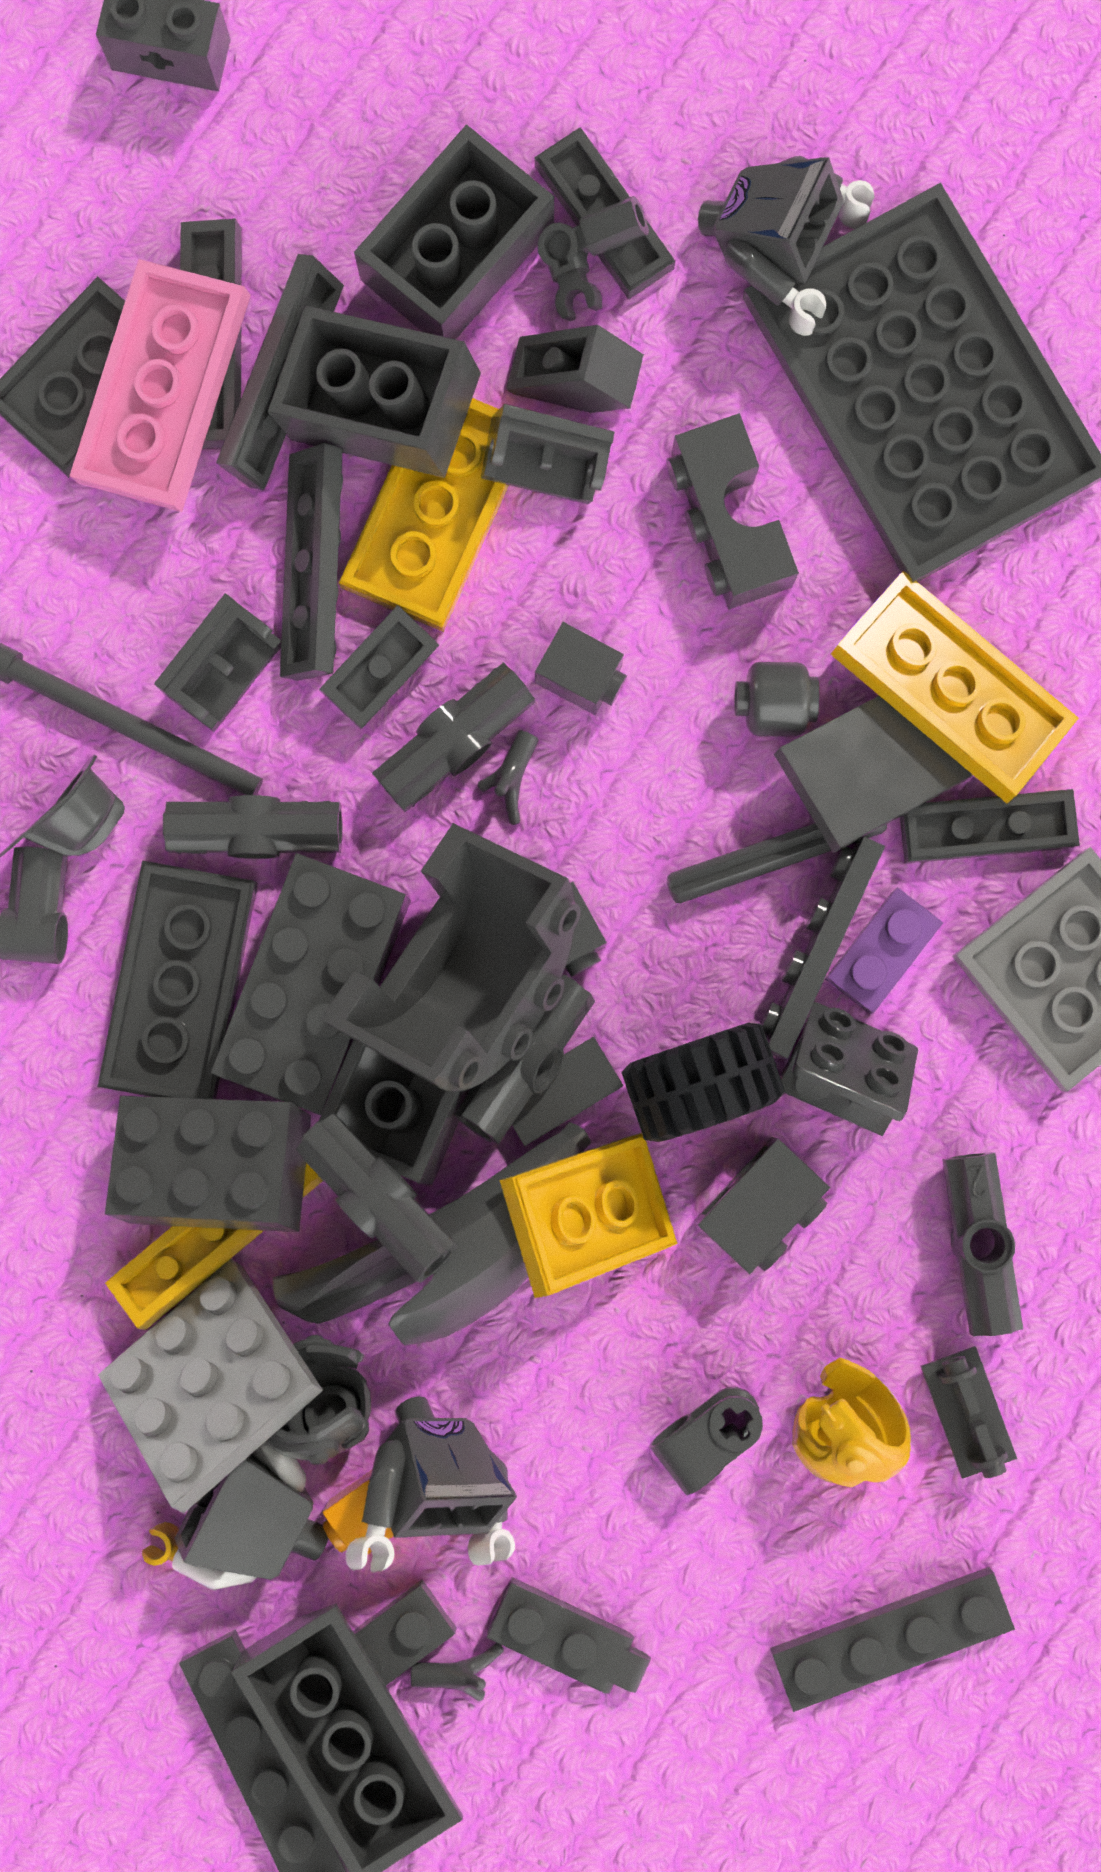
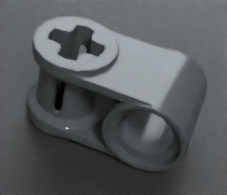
(699, 1445)

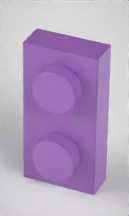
(884, 950)

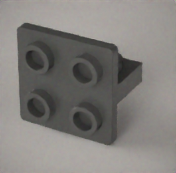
(851, 1069)

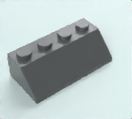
(345, 1740)

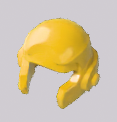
(854, 1430)

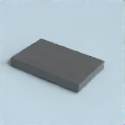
(56, 379)
(866, 771)

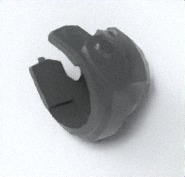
(335, 1417)

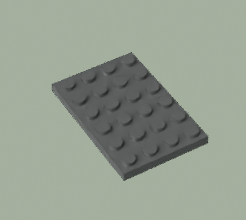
(930, 387)

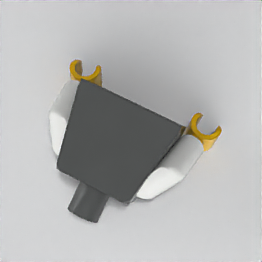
(244, 1525)

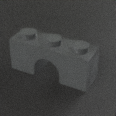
(744, 559)

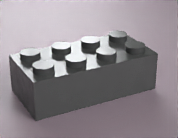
(314, 941)

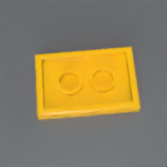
(588, 1214)

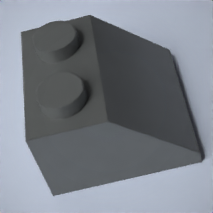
(394, 1112)

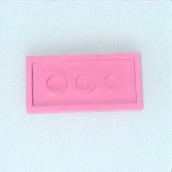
(160, 385)

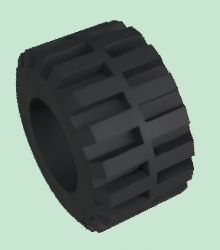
(703, 1082)

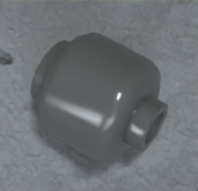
(777, 699)

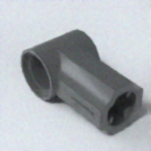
(34, 922)

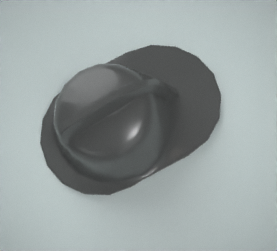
(79, 817)

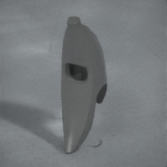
(468, 1286)

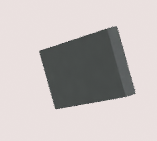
(177, 982)

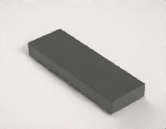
(587, 185)
(990, 826)

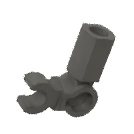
(567, 250)

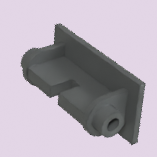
(969, 1414)

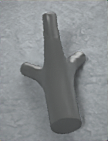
(510, 773)
(456, 1675)

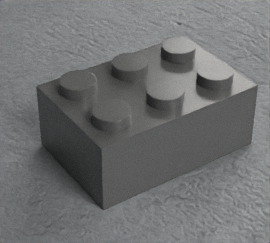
(455, 236)
(375, 390)
(208, 1163)

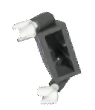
(778, 226)
(435, 1482)

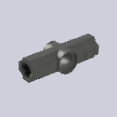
(454, 737)
(253, 827)
(497, 1102)
(376, 1198)
(989, 1281)

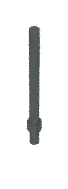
(16, 669)

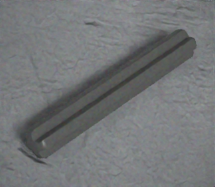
(749, 862)

